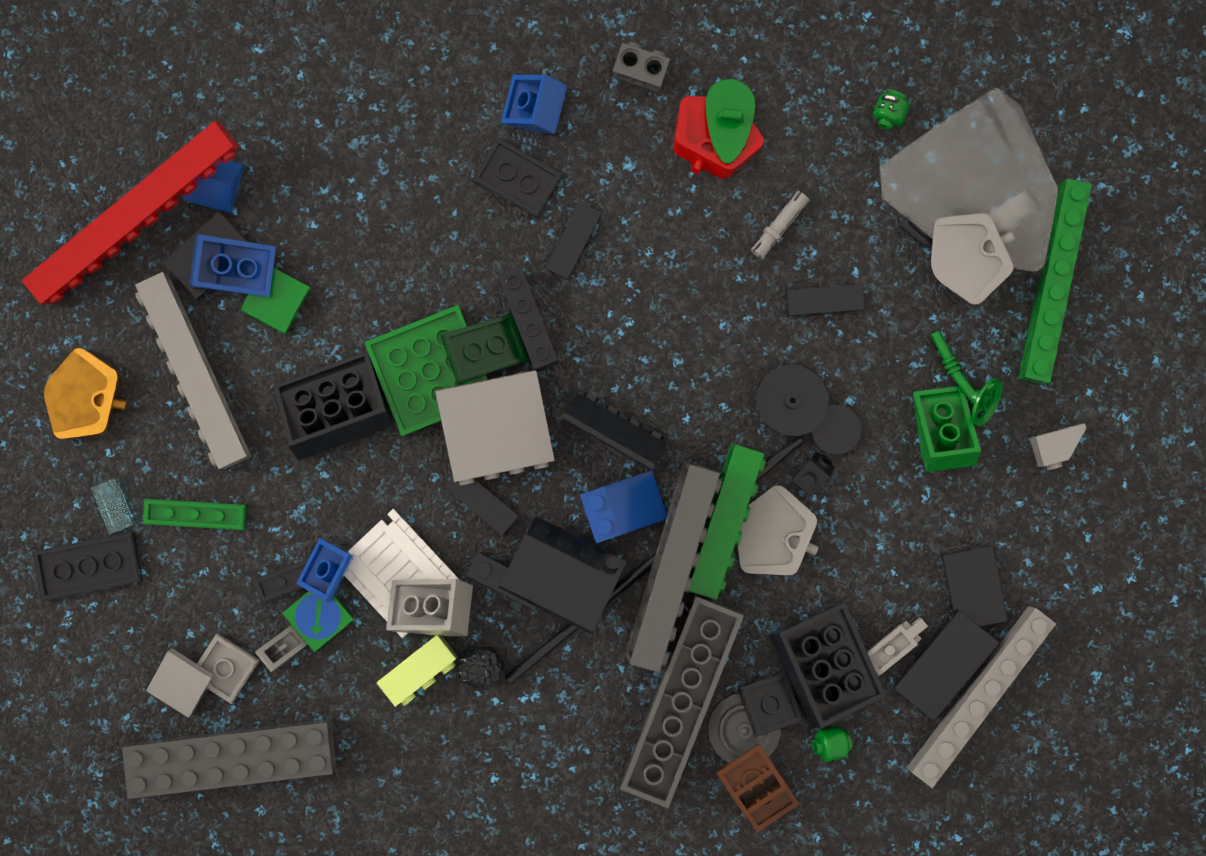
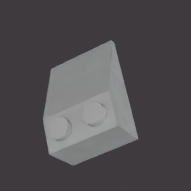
(430, 607)

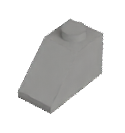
(1056, 446)

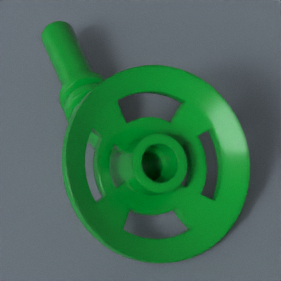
(981, 400)

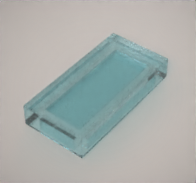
(113, 506)

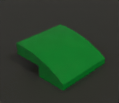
(281, 306)

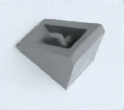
(281, 648)

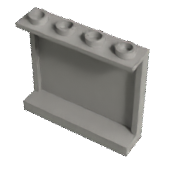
(495, 427)

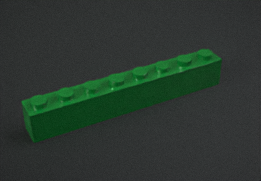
(1055, 282)

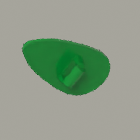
(729, 117)

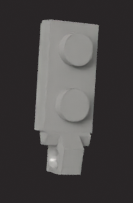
(895, 645)

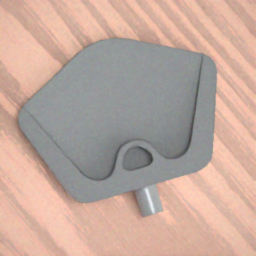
(970, 255)
(776, 534)

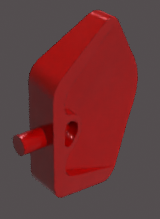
(694, 142)

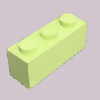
(418, 671)

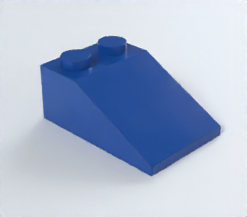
(232, 266)
(623, 506)

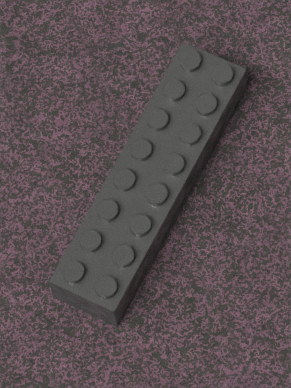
(672, 566)
(681, 701)
(229, 758)

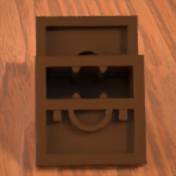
(757, 787)

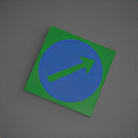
(318, 619)

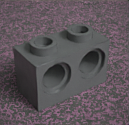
(638, 73)

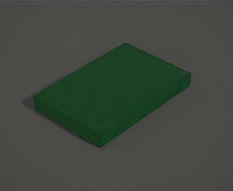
(484, 348)

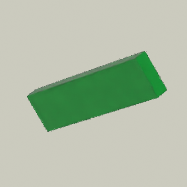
(194, 514)

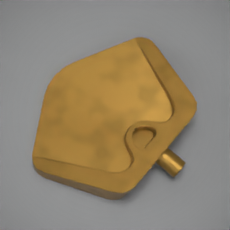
(82, 396)

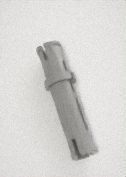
(774, 232)

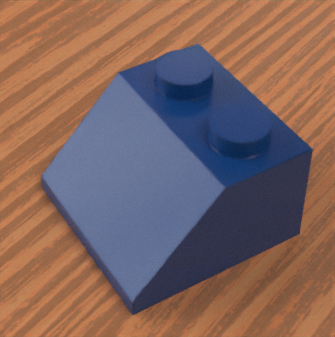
(534, 103)

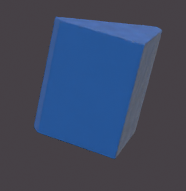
(220, 189)
(325, 570)

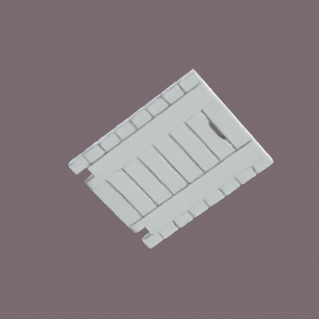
(390, 555)

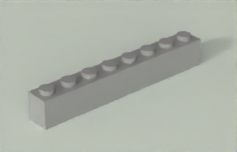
(192, 371)
(981, 696)

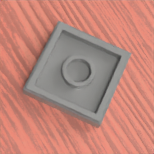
(229, 665)
(180, 682)

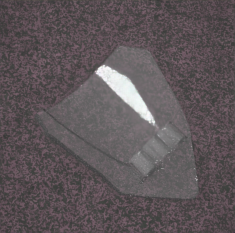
(975, 165)

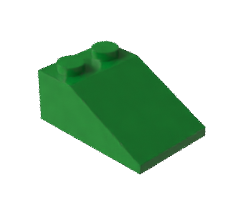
(945, 429)

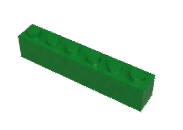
(725, 523)

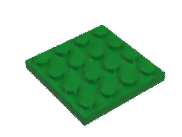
(415, 365)

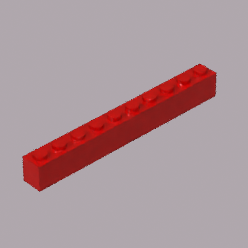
(131, 214)

